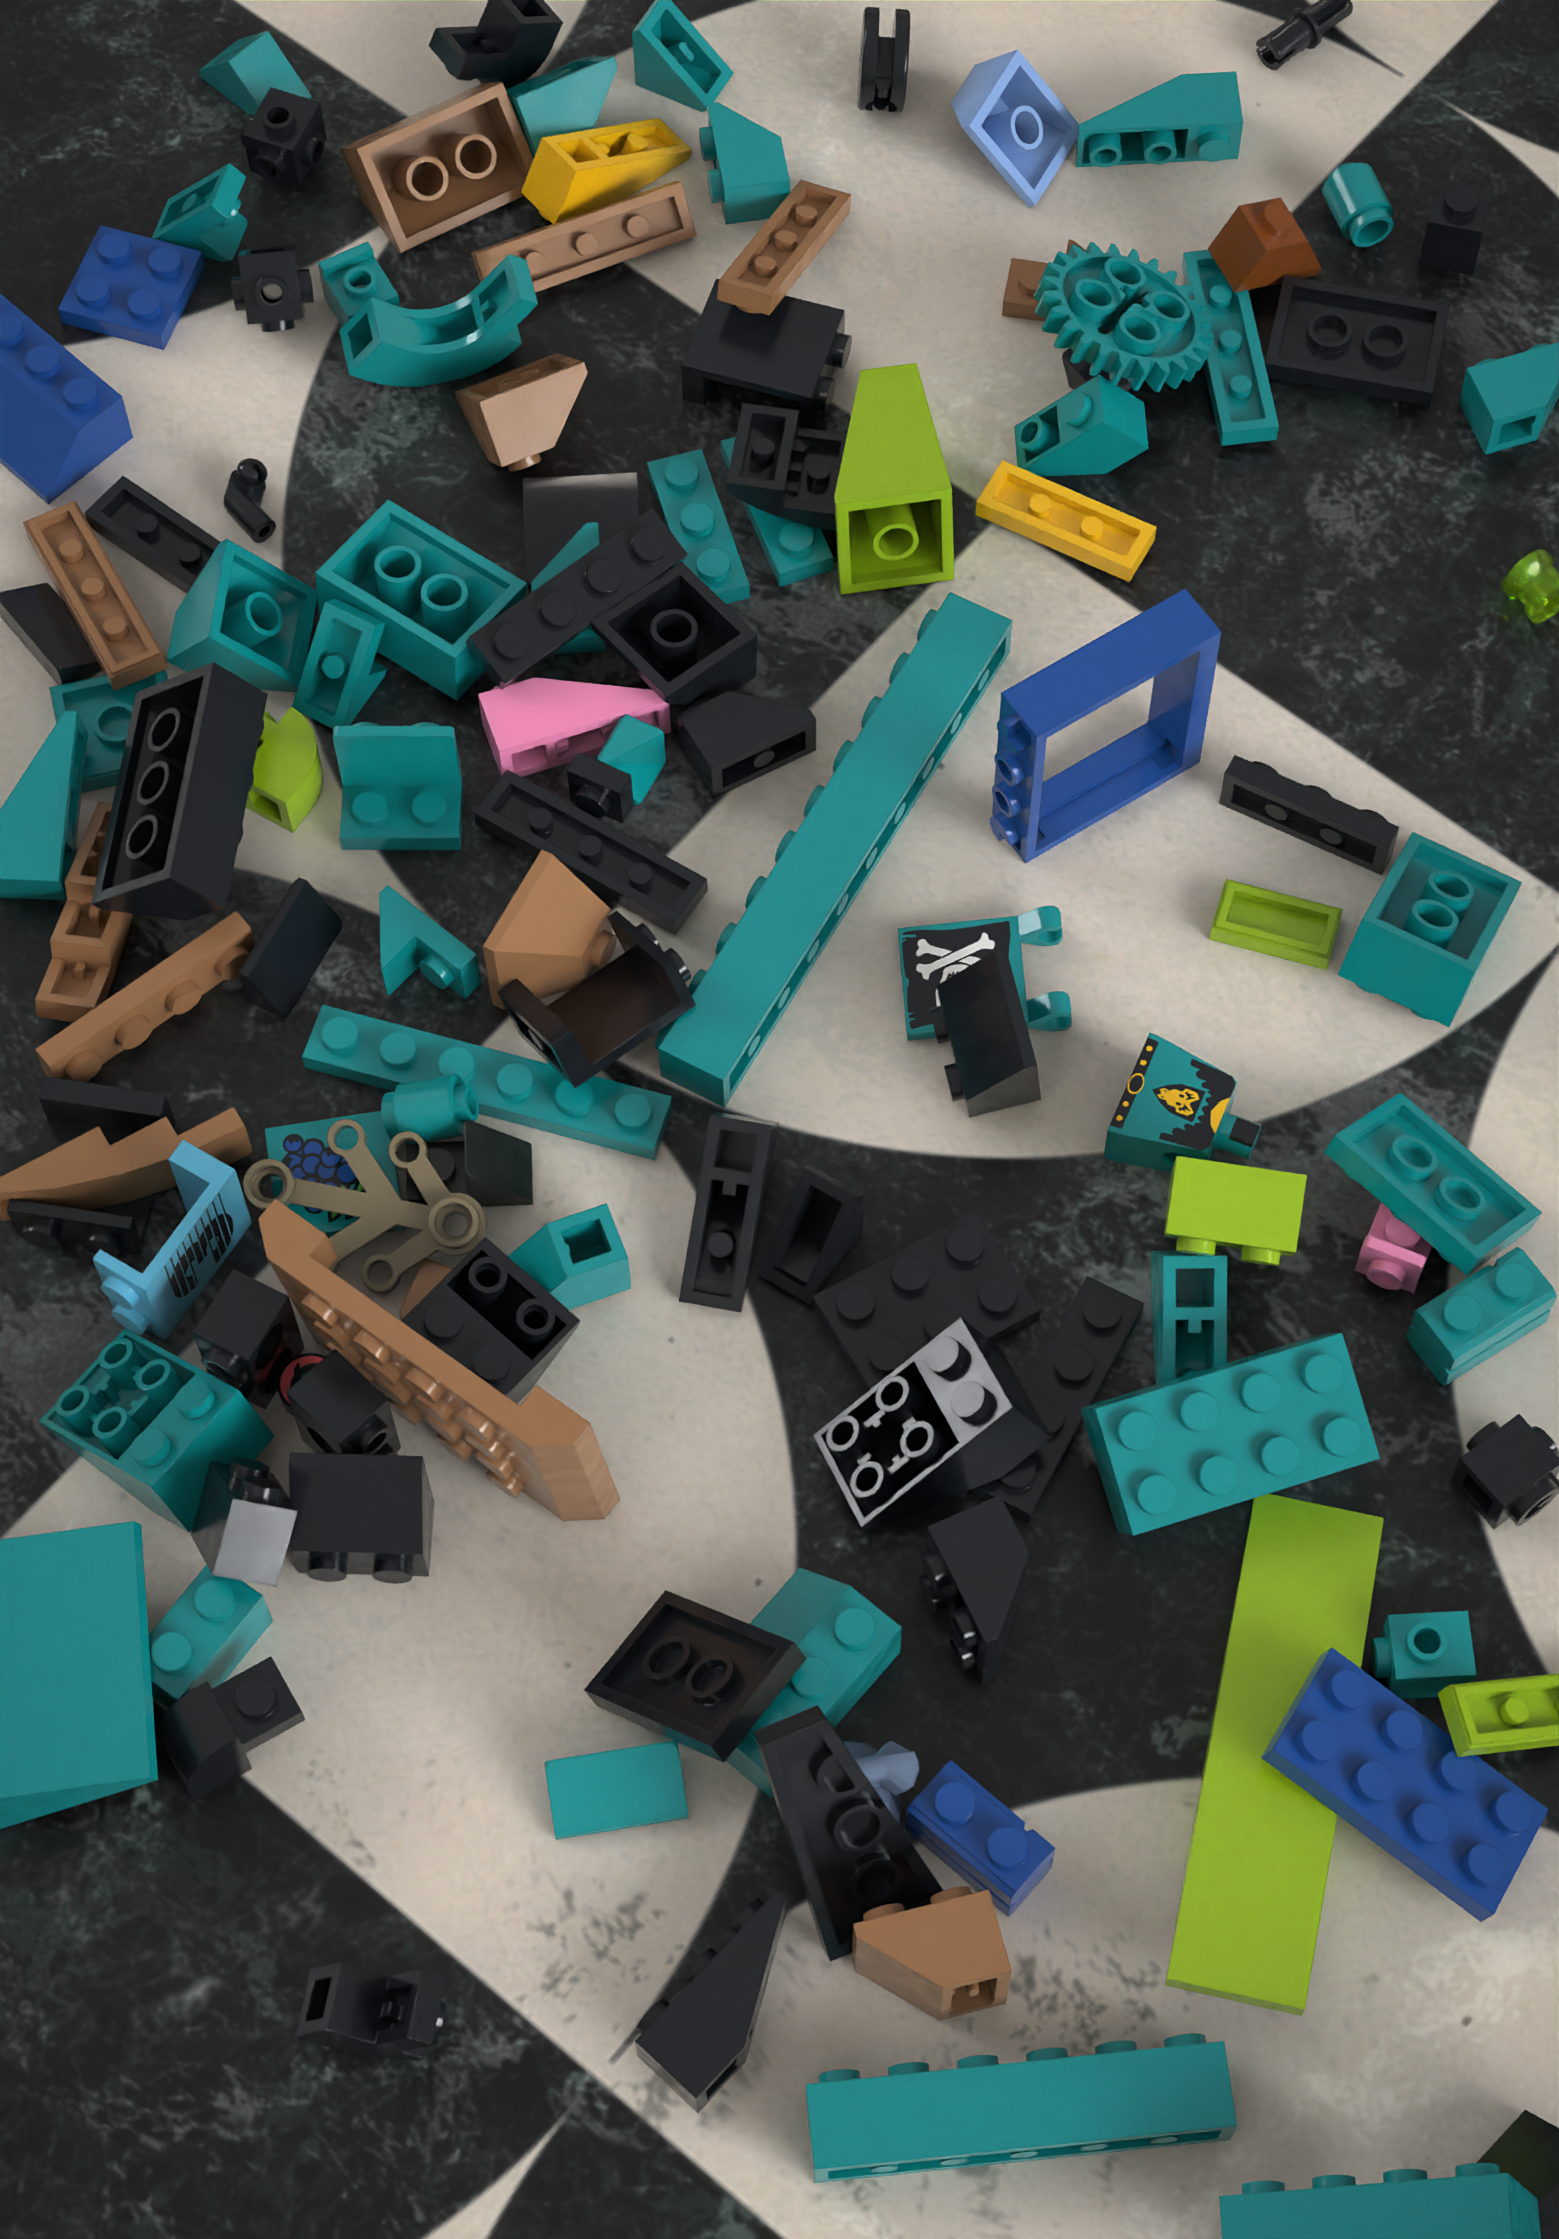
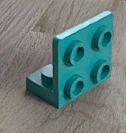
(399, 787)

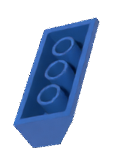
(53, 409)

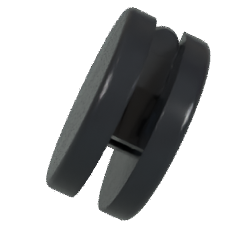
(883, 62)

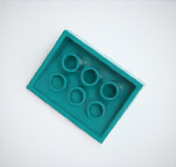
(73, 1670)

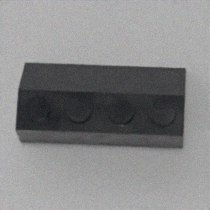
(181, 796)

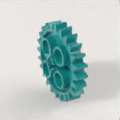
(1149, 341)

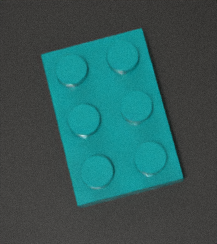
(1432, 1183)

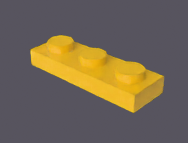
(1065, 521)

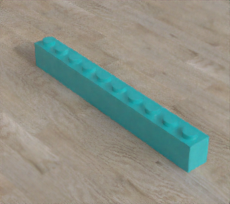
(833, 850)

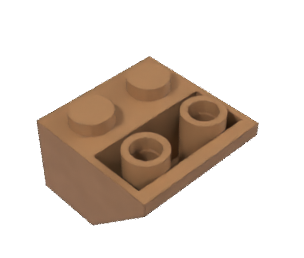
(938, 1955)

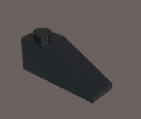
(728, 1210)

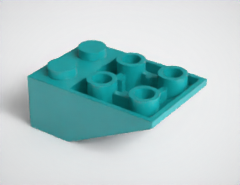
(155, 1424)

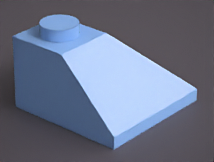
(1016, 122)

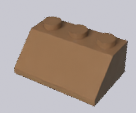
(442, 165)

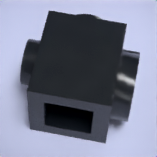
(1509, 1472)

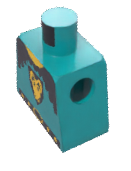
(1175, 1110)

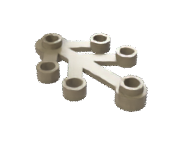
(379, 1207)

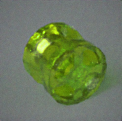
(1535, 585)

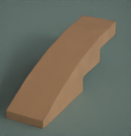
(85, 939)
(97, 1175)

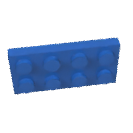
(1404, 1784)

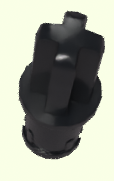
(1301, 31)

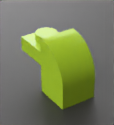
(286, 771)

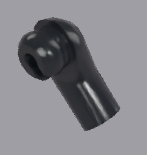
(245, 497)

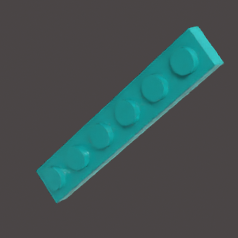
(504, 1083)

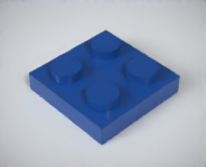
(131, 287)

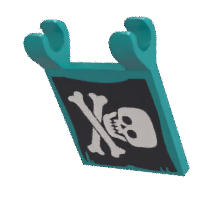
(942, 950)

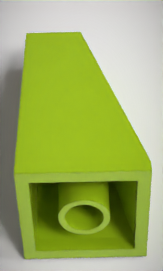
(892, 488)

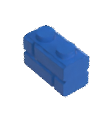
(979, 1838)

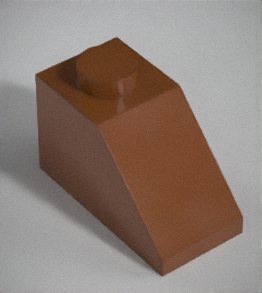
(1262, 246)

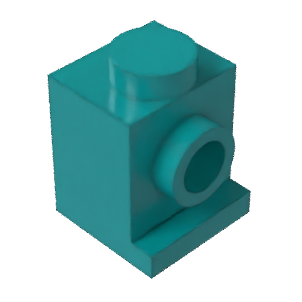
(352, 280)

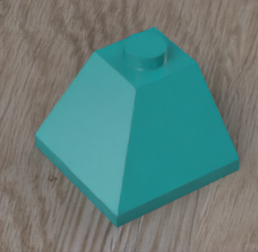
(562, 98)
(245, 620)

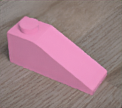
(550, 720)

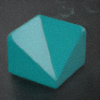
(637, 751)

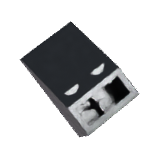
(932, 1428)

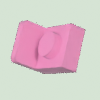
(1392, 1253)

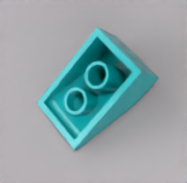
(1429, 929)

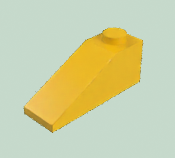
(600, 166)

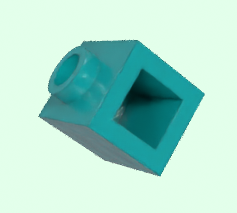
(1424, 1653)

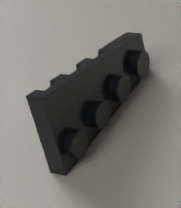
(838, 1829)

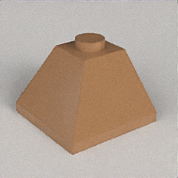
(523, 409)
(548, 933)

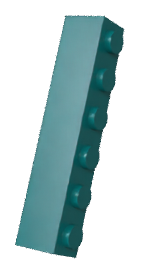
(1019, 2109)

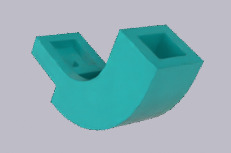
(444, 342)

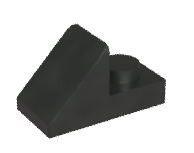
(485, 1166)

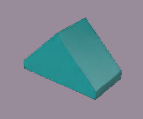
(676, 58)
(250, 69)

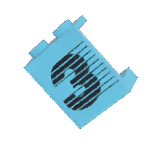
(190, 1256)

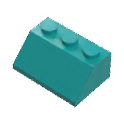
(424, 590)
(845, 1649)

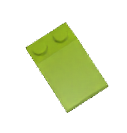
(1234, 1209)

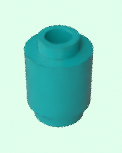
(1358, 204)
(430, 1108)

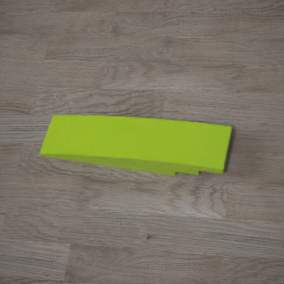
(1257, 1836)

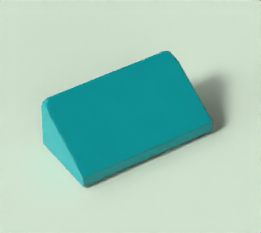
(616, 1789)

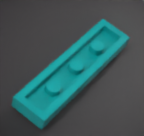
(1236, 362)

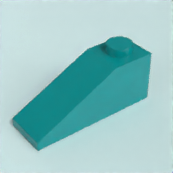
(43, 816)
(1188, 1312)

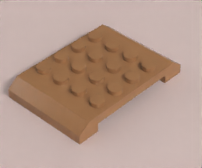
(526, 1447)

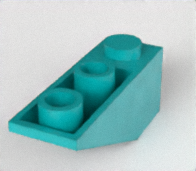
(1175, 122)

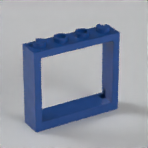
(1166, 642)

